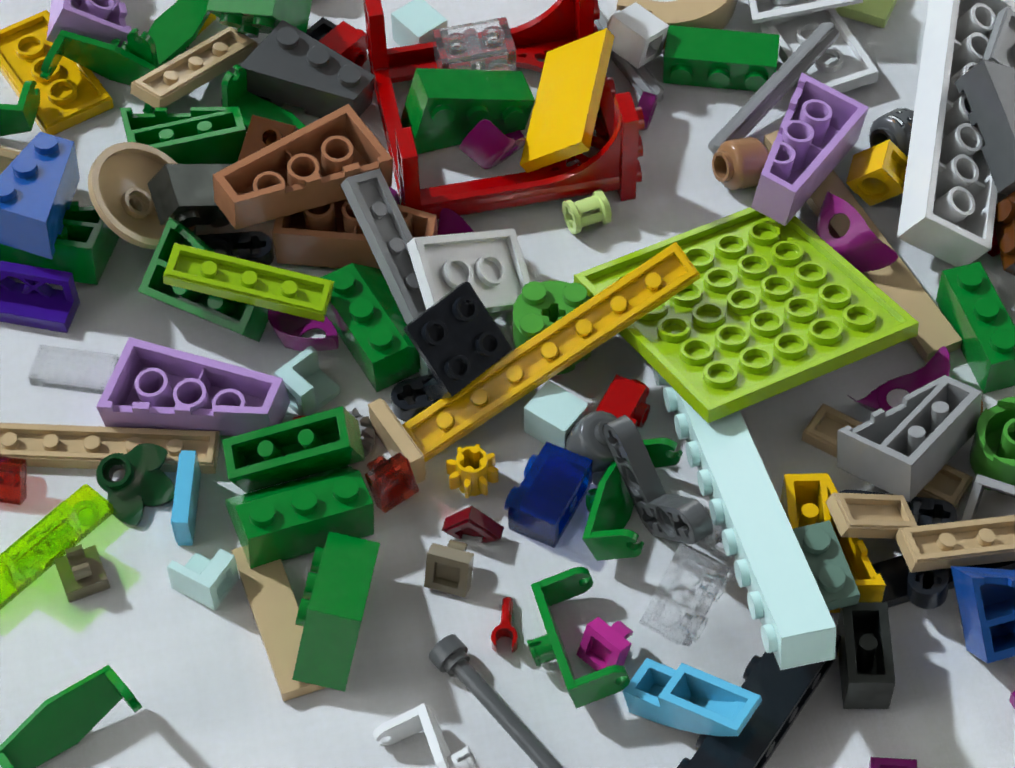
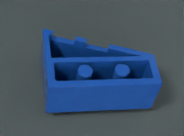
(37, 193)
(986, 611)

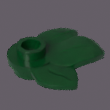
(142, 484)

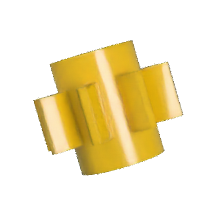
(472, 471)

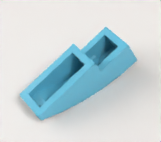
(689, 700)

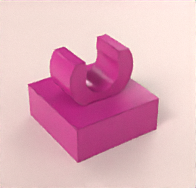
(604, 644)

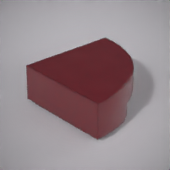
(473, 523)

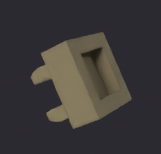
(449, 568)
(81, 572)

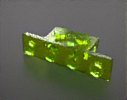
(49, 539)

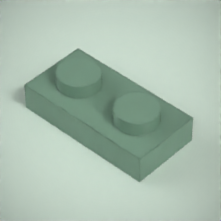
(828, 564)

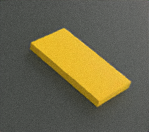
(70, 93)
(567, 101)

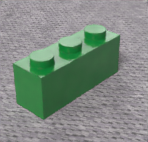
(719, 58)
(982, 323)
(293, 449)

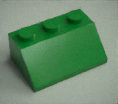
(371, 325)
(300, 513)

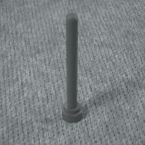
(451, 657)

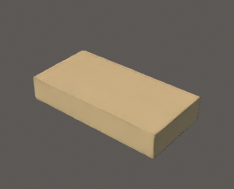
(395, 437)
(869, 514)

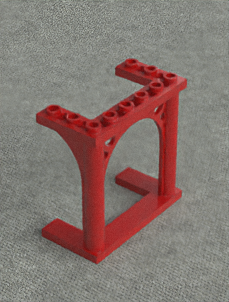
(616, 123)

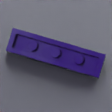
(36, 302)

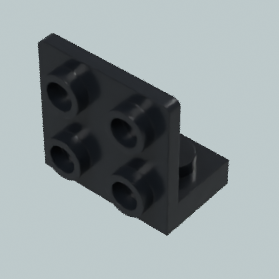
(456, 341)

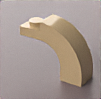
(688, 13)

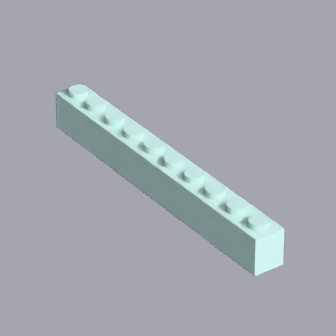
(757, 535)

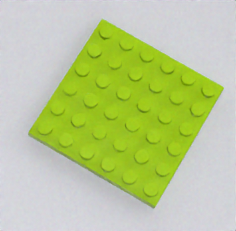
(762, 316)

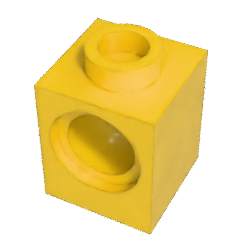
(878, 172)

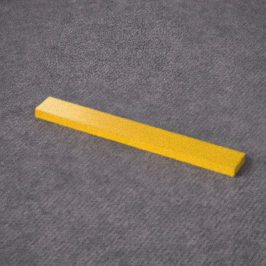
(552, 350)

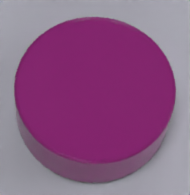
(648, 104)

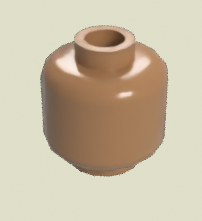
(739, 162)

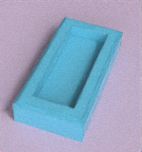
(186, 498)

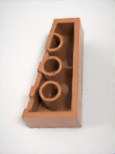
(300, 170)
(333, 236)

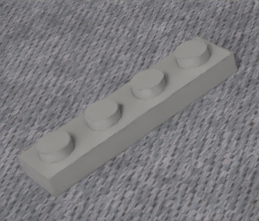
(387, 237)

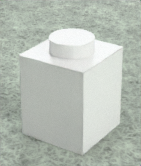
(637, 34)

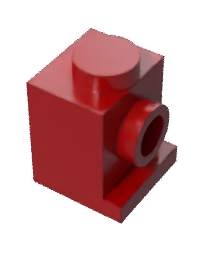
(347, 42)
(628, 399)

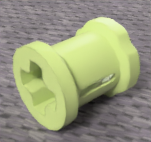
(575, 214)

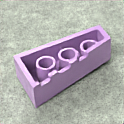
(90, 18)
(809, 144)
(189, 392)

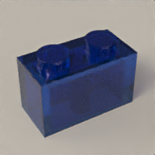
(548, 494)

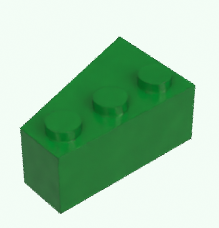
(451, 102)
(195, 137)
(229, 314)

